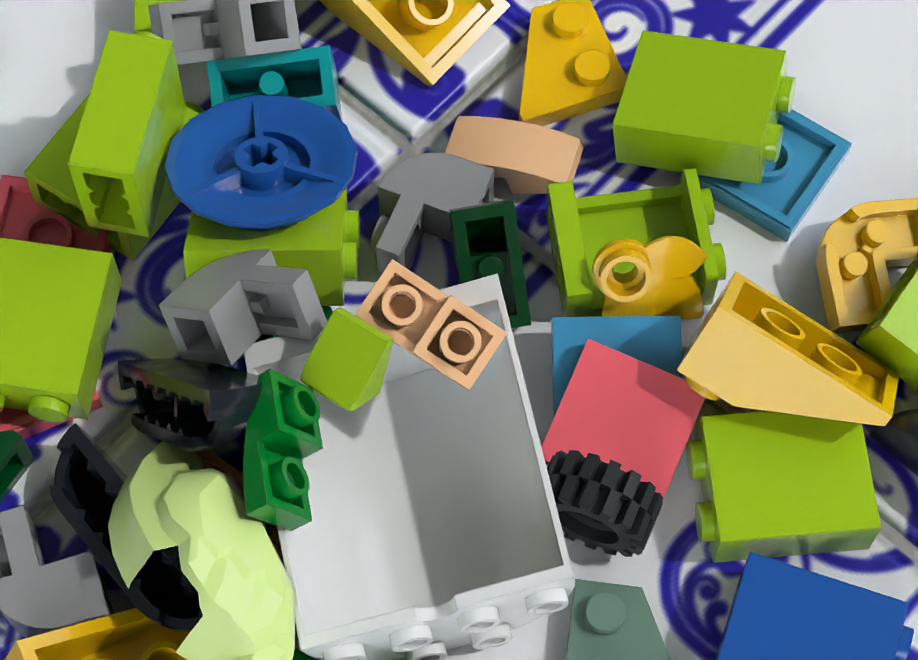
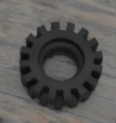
(603, 503)

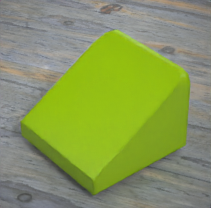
(348, 361)

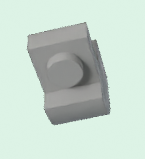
(226, 28)
(418, 200)
(235, 302)
(43, 595)

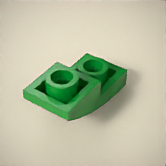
(276, 440)

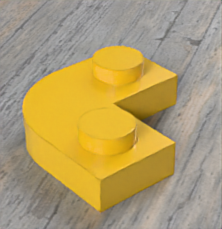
(856, 257)

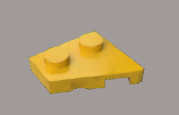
(568, 64)

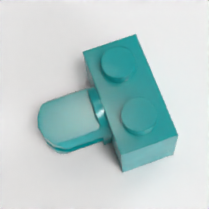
(297, 73)

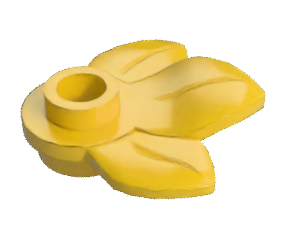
(657, 283)

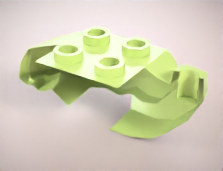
(221, 552)

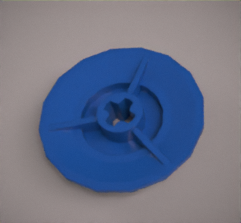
(261, 162)

